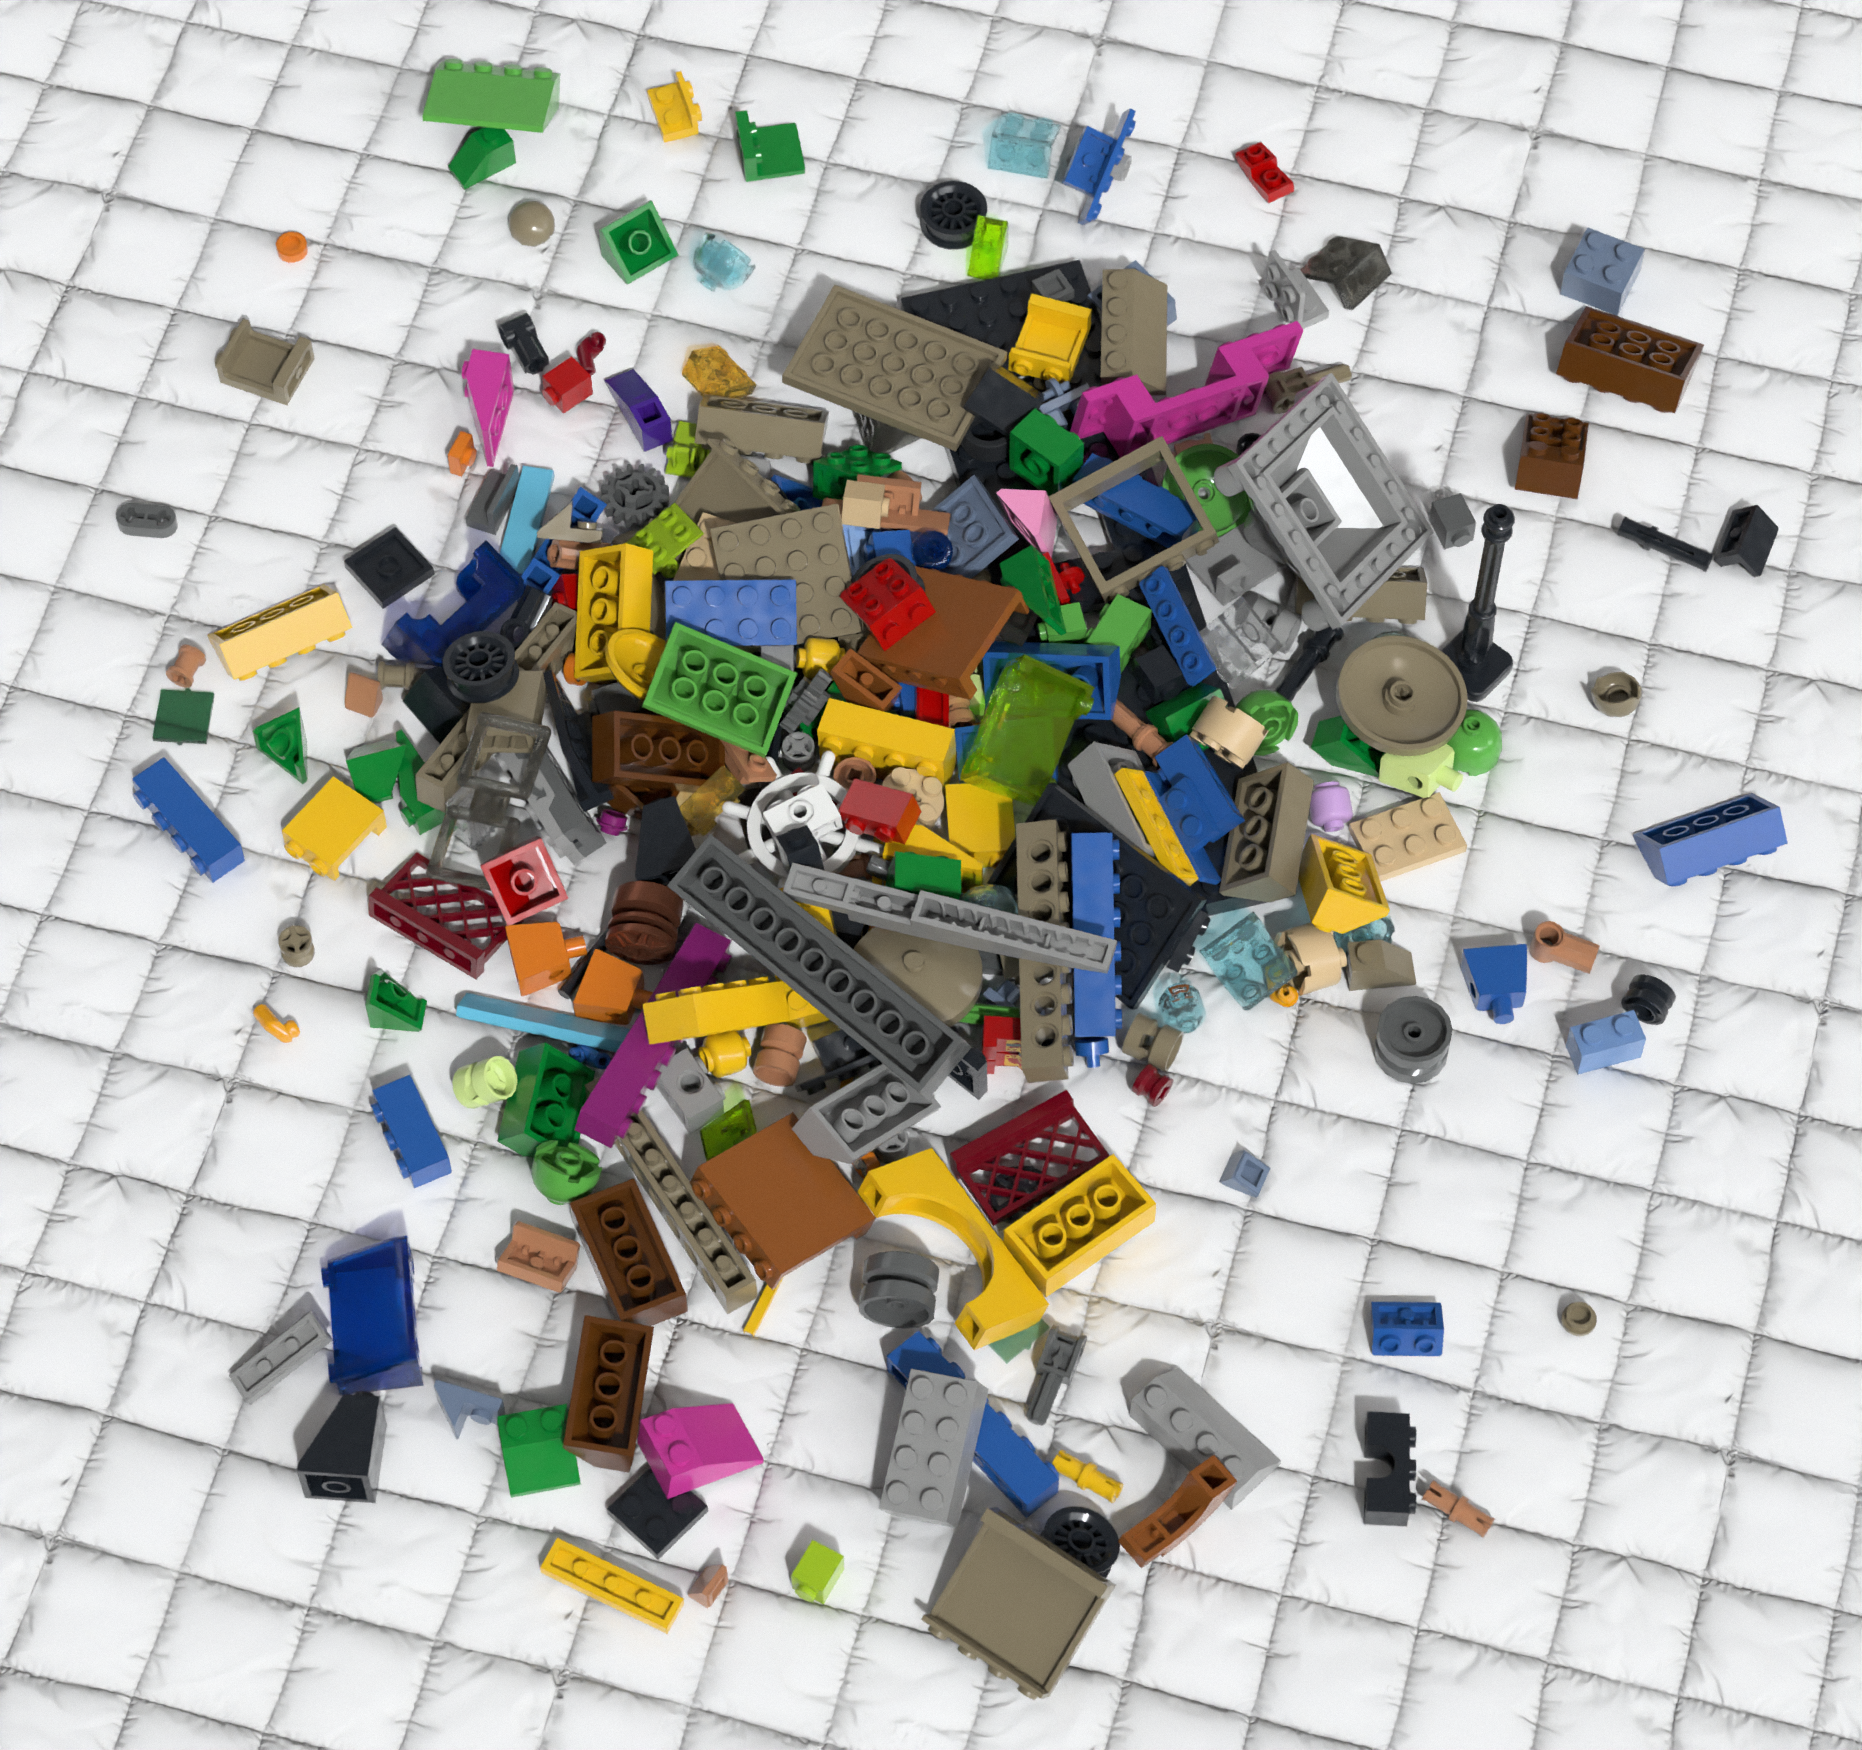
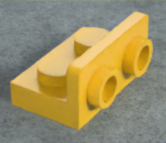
(674, 109)

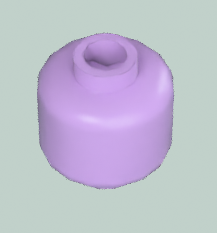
(1330, 806)

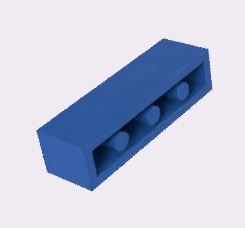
(1142, 506)
(188, 820)

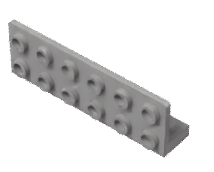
(1233, 566)

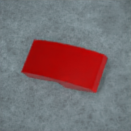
(1263, 173)

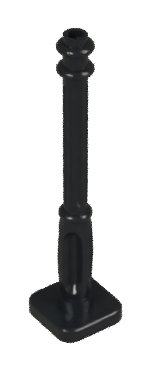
(1472, 649)

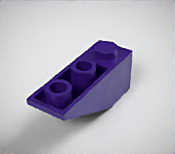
(641, 409)

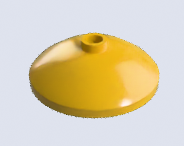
(633, 659)

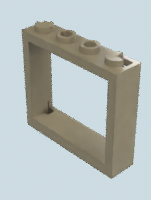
(1111, 476)

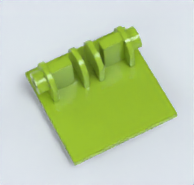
(685, 454)
(667, 537)

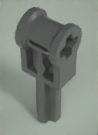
(1055, 1366)

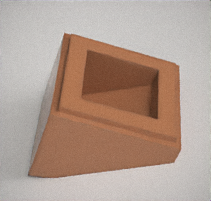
(363, 695)
(709, 1585)

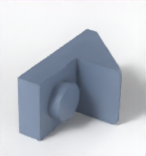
(462, 1402)

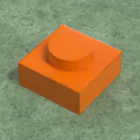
(462, 454)

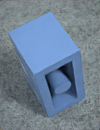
(1605, 1042)

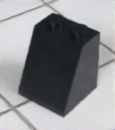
(663, 842)
(346, 1452)

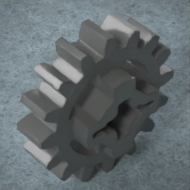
(634, 495)
(806, 701)

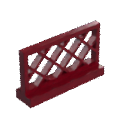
(425, 929)
(1009, 1139)

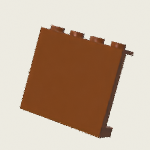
(951, 641)
(780, 1200)

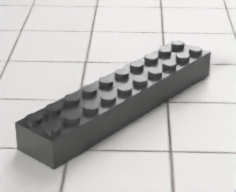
(819, 966)

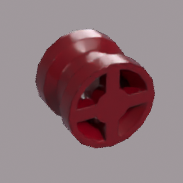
(1152, 1085)

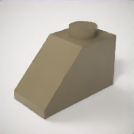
(1378, 965)

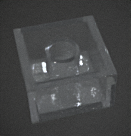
(1238, 642)

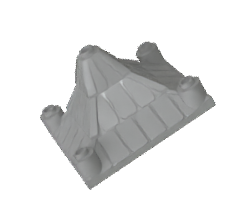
(1326, 503)

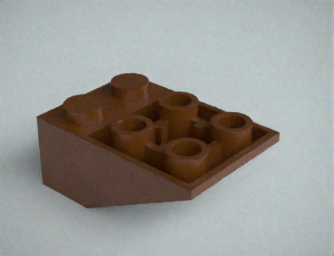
(1552, 455)

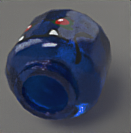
(939, 546)

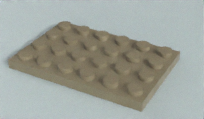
(891, 366)

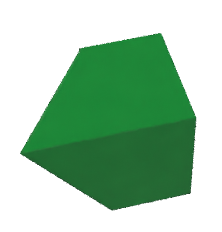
(285, 743)
(376, 769)
(392, 1005)

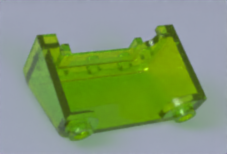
(1025, 729)

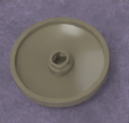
(1401, 695)
(932, 972)

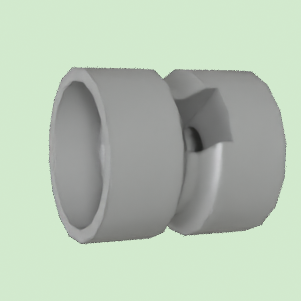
(1283, 623)

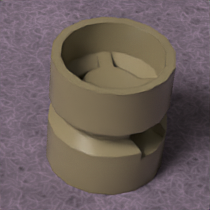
(1164, 1044)

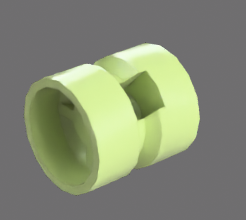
(484, 1082)

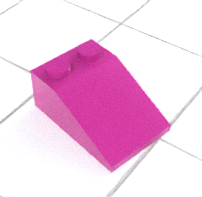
(490, 395)
(696, 1446)

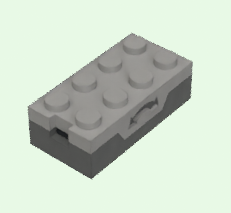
(555, 807)

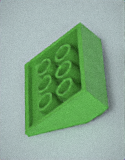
(493, 96)
(719, 689)

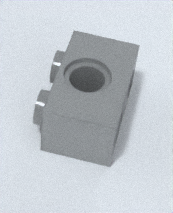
(696, 1107)

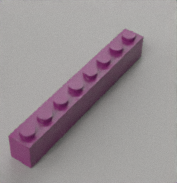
(636, 1062)

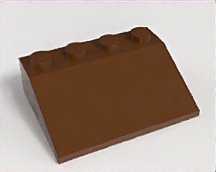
(1629, 360)

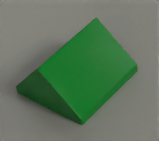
(636, 243)
(1179, 714)

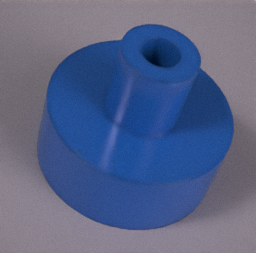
(1092, 1048)

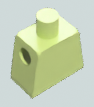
(1421, 773)

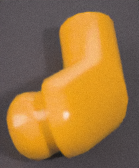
(1285, 996)
(271, 1024)

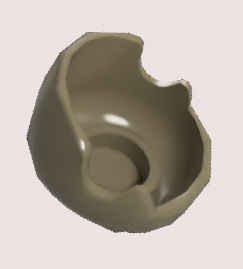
(531, 223)
(1616, 694)

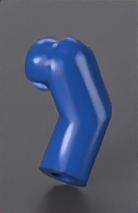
(590, 1056)

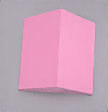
(1031, 515)

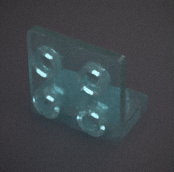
(1023, 145)

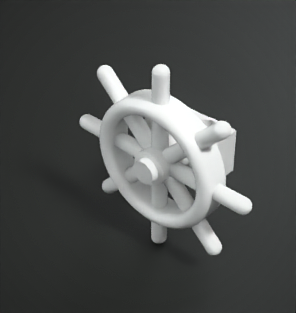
(810, 807)

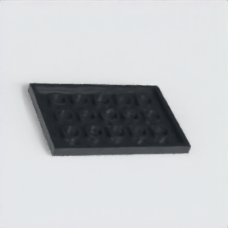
(1151, 900)

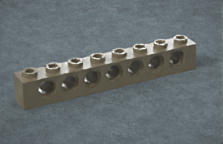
(541, 651)
(1038, 1061)
(685, 1213)

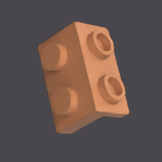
(540, 1257)

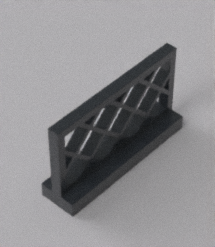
(576, 744)

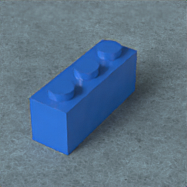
(1188, 760)
(410, 1132)

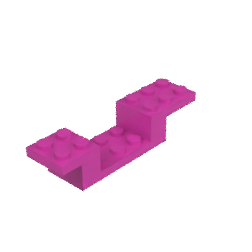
(1230, 394)

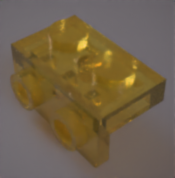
(716, 373)
(708, 799)

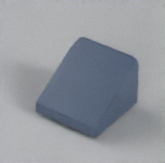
(1245, 1173)

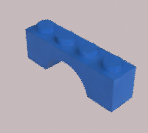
(539, 572)

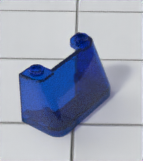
(489, 591)
(373, 1318)

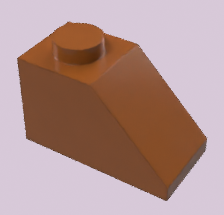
(864, 683)

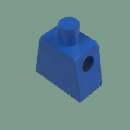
(1496, 979)

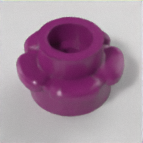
(612, 822)

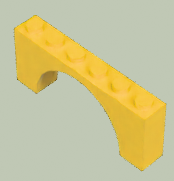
(927, 1189)

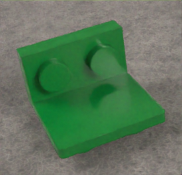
(768, 150)
(834, 470)

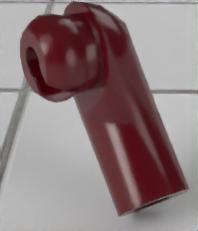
(589, 350)

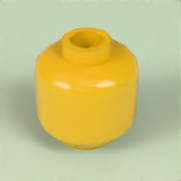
(818, 654)
(725, 1053)

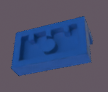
(1407, 1328)

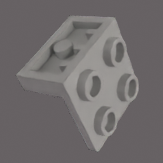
(1293, 293)

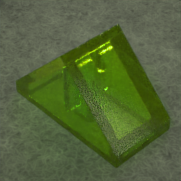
(988, 248)
(728, 1129)

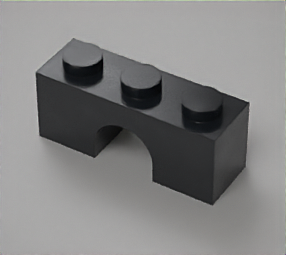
(1389, 1498)

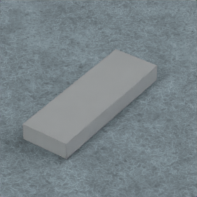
(280, 1357)

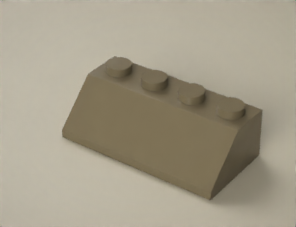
(1134, 328)
(763, 427)
(1398, 598)
(1268, 846)

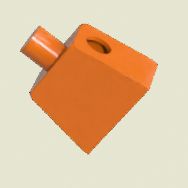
(541, 954)
(610, 990)

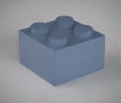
(1602, 271)

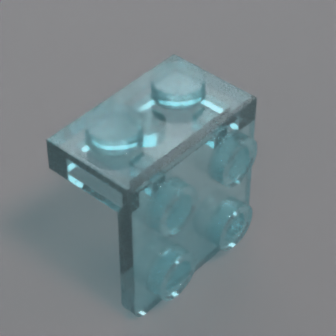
(1248, 962)

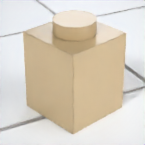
(864, 504)

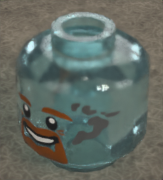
(1181, 1007)

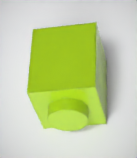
(817, 1573)

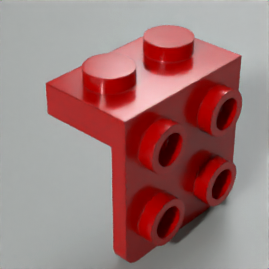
(888, 602)

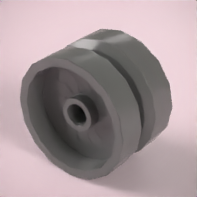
(1413, 1039)
(899, 1289)

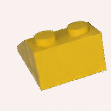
(926, 842)

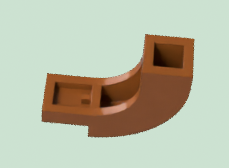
(1181, 1514)

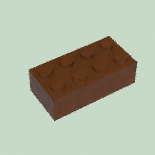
(652, 752)
(628, 1255)

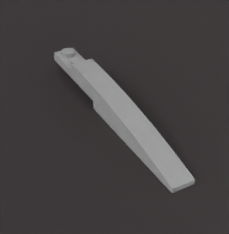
(950, 920)

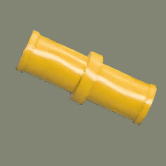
(1087, 1476)

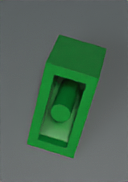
(483, 156)
(1344, 749)

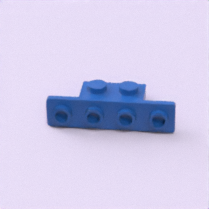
(1094, 161)
(1177, 626)
(1189, 821)

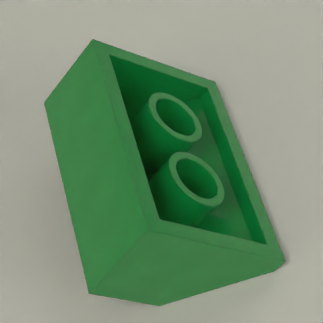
(545, 1100)

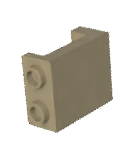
(264, 363)

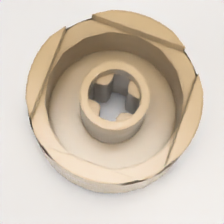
(1228, 732)
(925, 790)
(1314, 957)

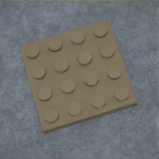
(796, 547)

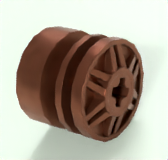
(644, 923)

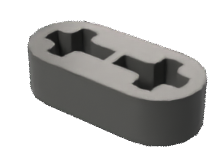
(146, 520)

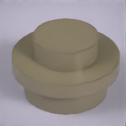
(1579, 1319)

